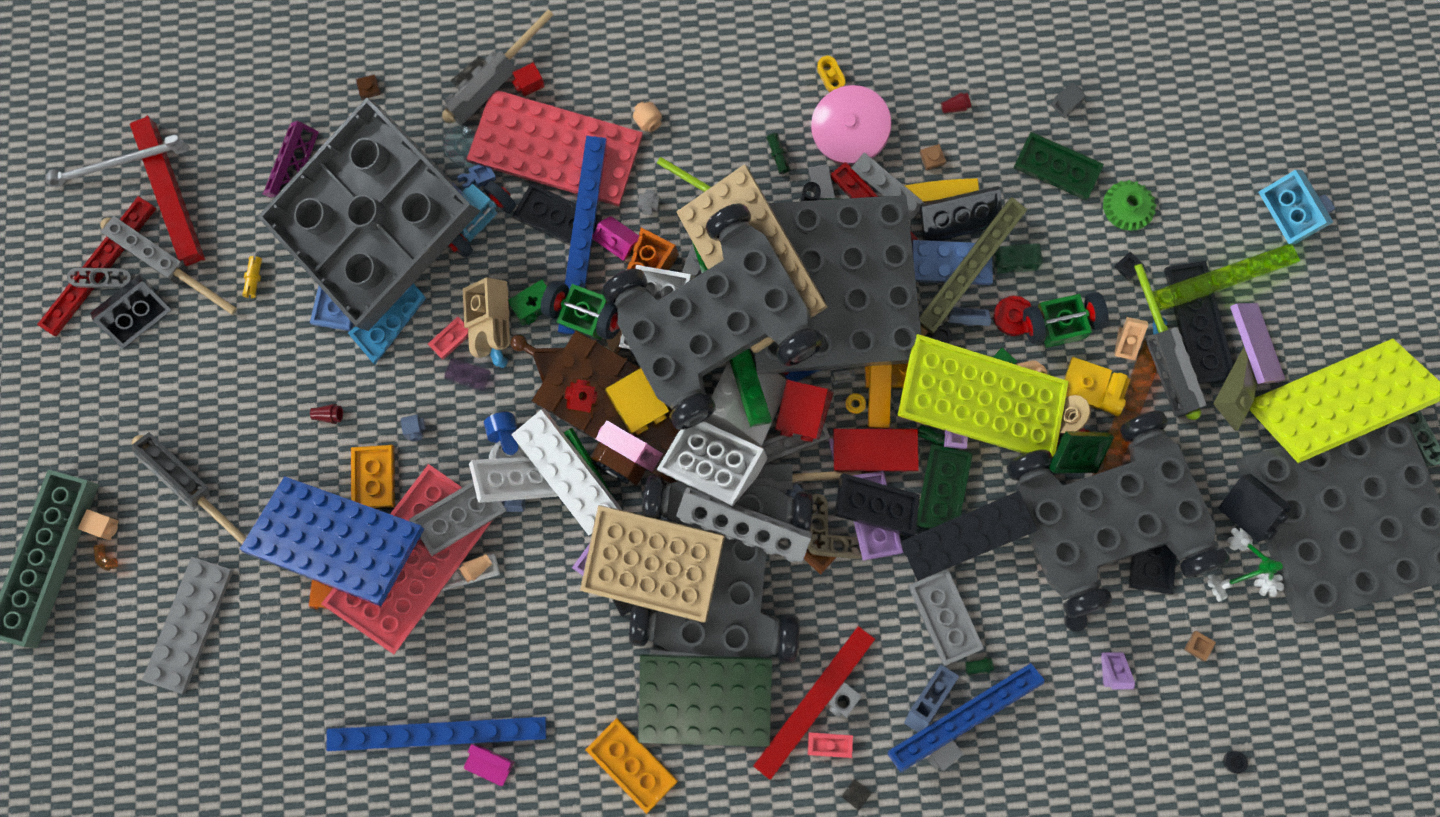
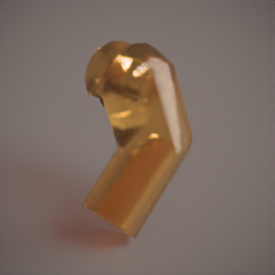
(102, 560)

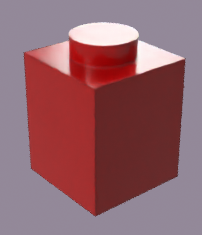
(527, 79)

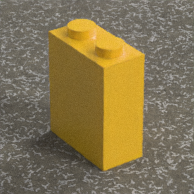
(636, 402)

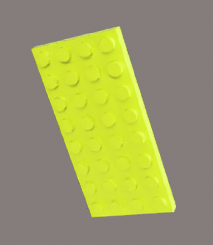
(982, 397)
(1346, 400)

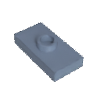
(969, 316)

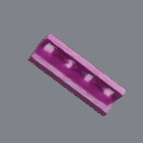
(285, 155)

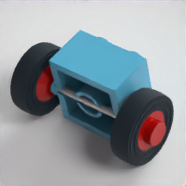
(497, 197)

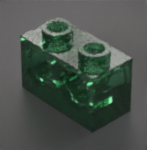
(1018, 258)

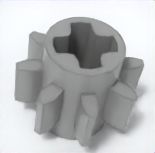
(648, 202)

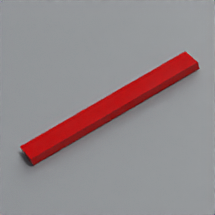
(103, 257)
(813, 703)

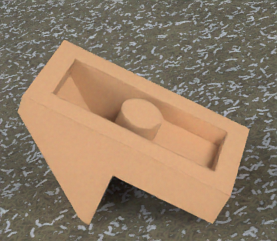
(1130, 338)

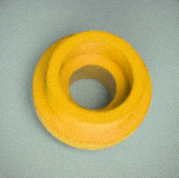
(855, 397)

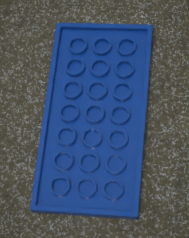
(332, 540)

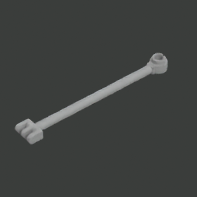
(56, 178)

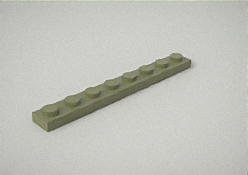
(971, 265)

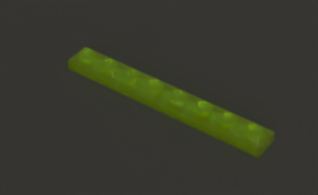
(1226, 277)

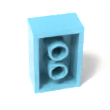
(1295, 206)

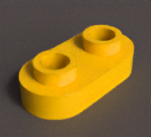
(830, 76)

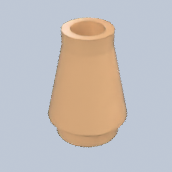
(474, 568)

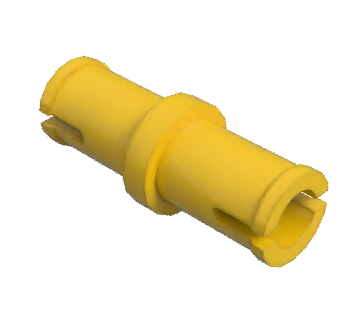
(252, 277)

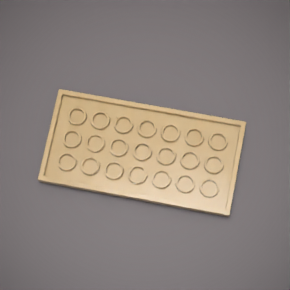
(743, 189)

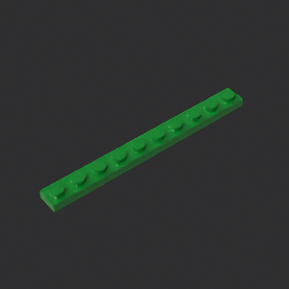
(747, 381)

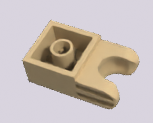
(486, 316)

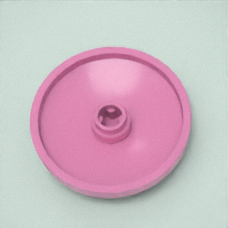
(851, 123)

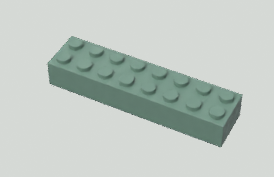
(43, 557)

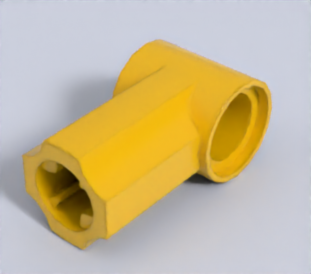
(1115, 393)

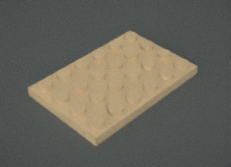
(652, 563)

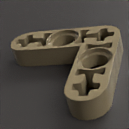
(826, 539)

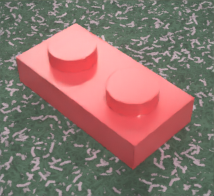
(449, 338)
(830, 745)

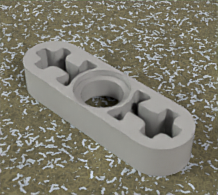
(83, 283)

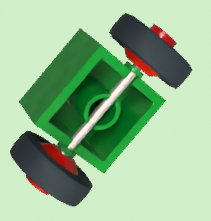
(580, 310)
(1065, 319)

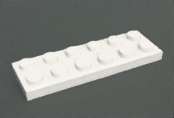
(564, 468)

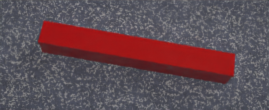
(168, 193)

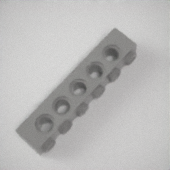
(756, 521)

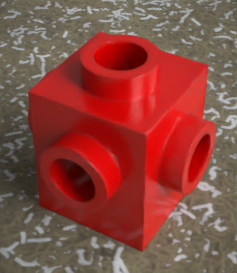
(585, 402)

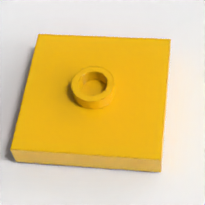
(1087, 381)

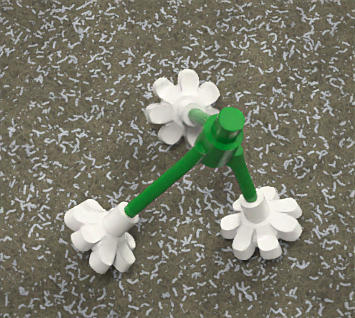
(1265, 573)

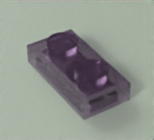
(467, 374)

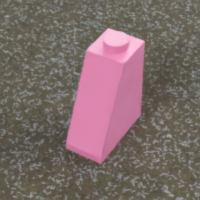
(629, 446)

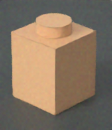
(98, 524)

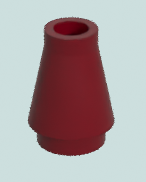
(958, 103)
(330, 413)

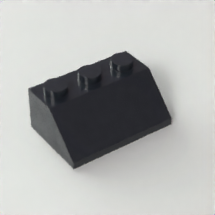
(130, 311)

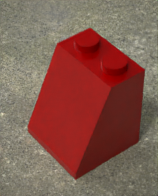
(803, 410)

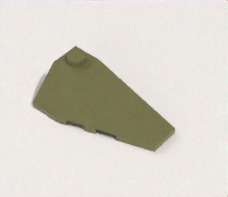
(1237, 392)

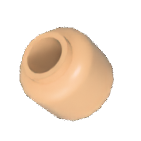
(647, 116)

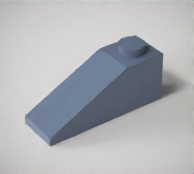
(931, 699)

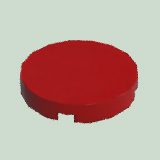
(1009, 315)

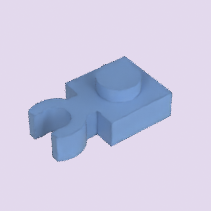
(477, 175)

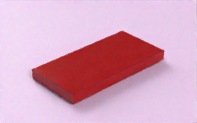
(875, 450)

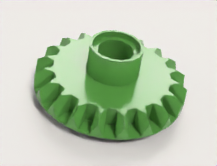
(1123, 214)

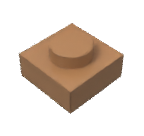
(932, 157)
(1199, 646)

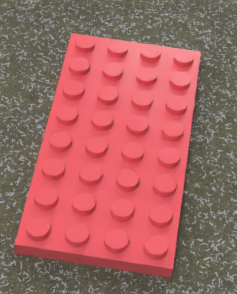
(549, 145)
(419, 579)

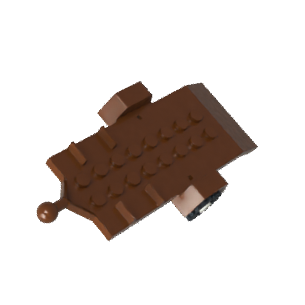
(594, 363)

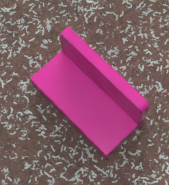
(615, 237)
(488, 764)

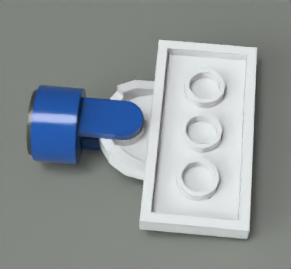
(508, 471)

